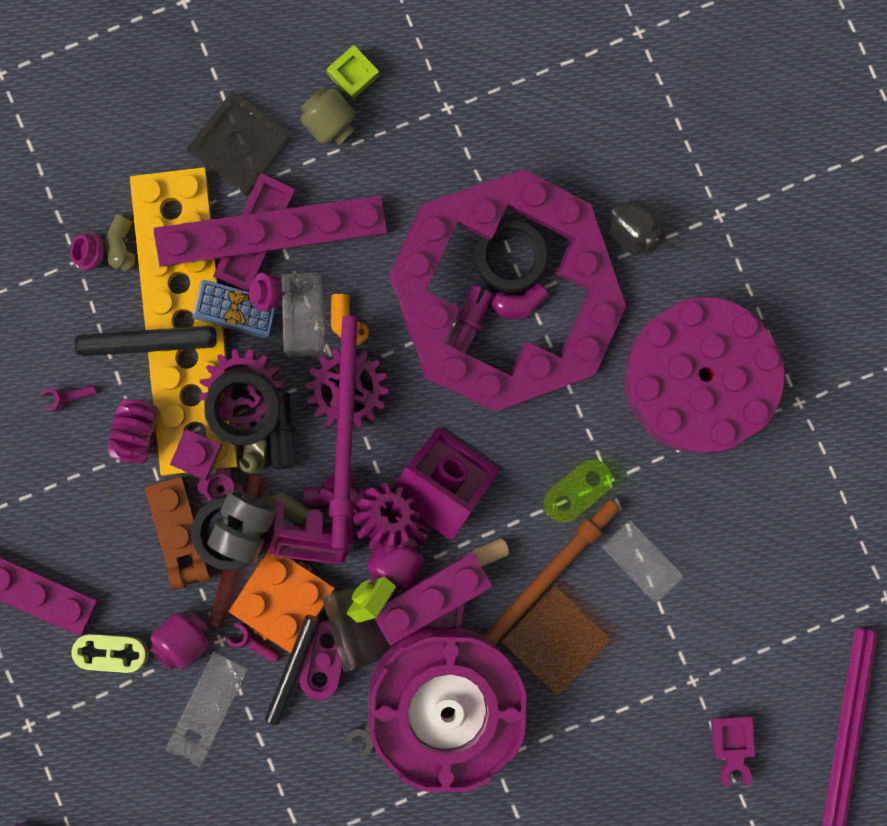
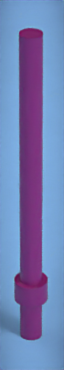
(342, 507)

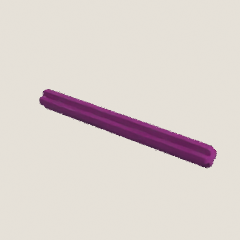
(850, 727)

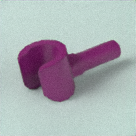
(63, 398)
(251, 643)

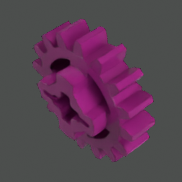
(325, 377)
(230, 405)

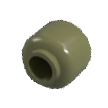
(328, 116)

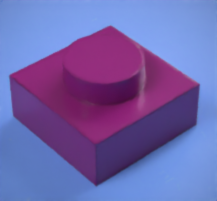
(196, 454)

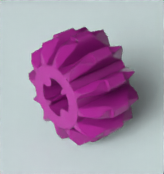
(133, 431)
(377, 526)

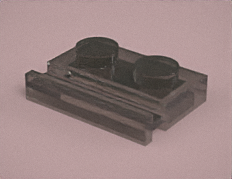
(356, 642)

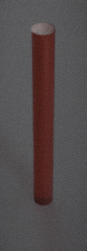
(229, 578)

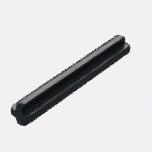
(146, 341)

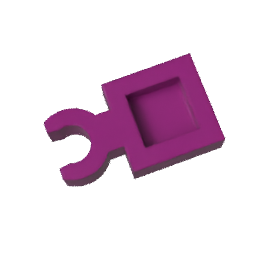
(733, 742)

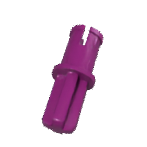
(469, 320)

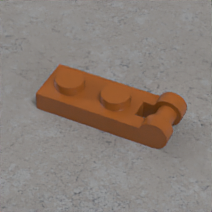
(173, 522)

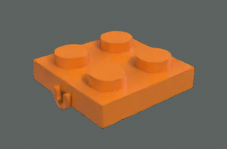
(280, 598)

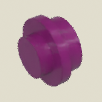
(87, 251)
(265, 292)

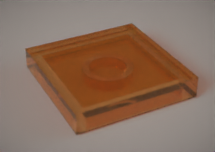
(556, 640)

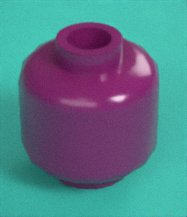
(398, 565)
(179, 641)

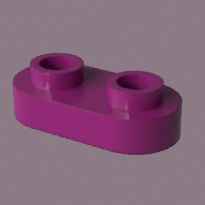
(321, 660)

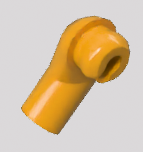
(341, 307)

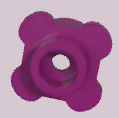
(221, 478)

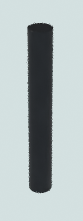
(292, 669)

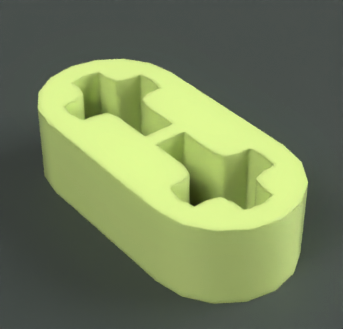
(109, 662)

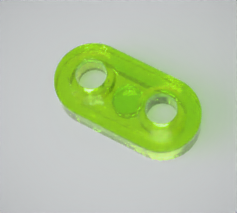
(577, 491)

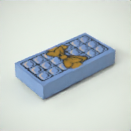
(231, 309)

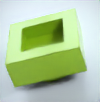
(353, 72)
(370, 599)

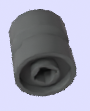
(240, 540)

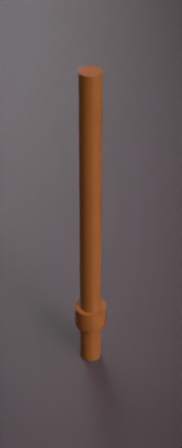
(587, 533)

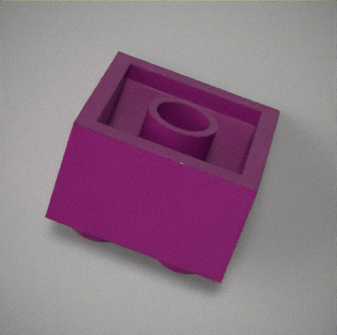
(445, 482)

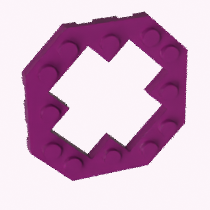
(583, 263)

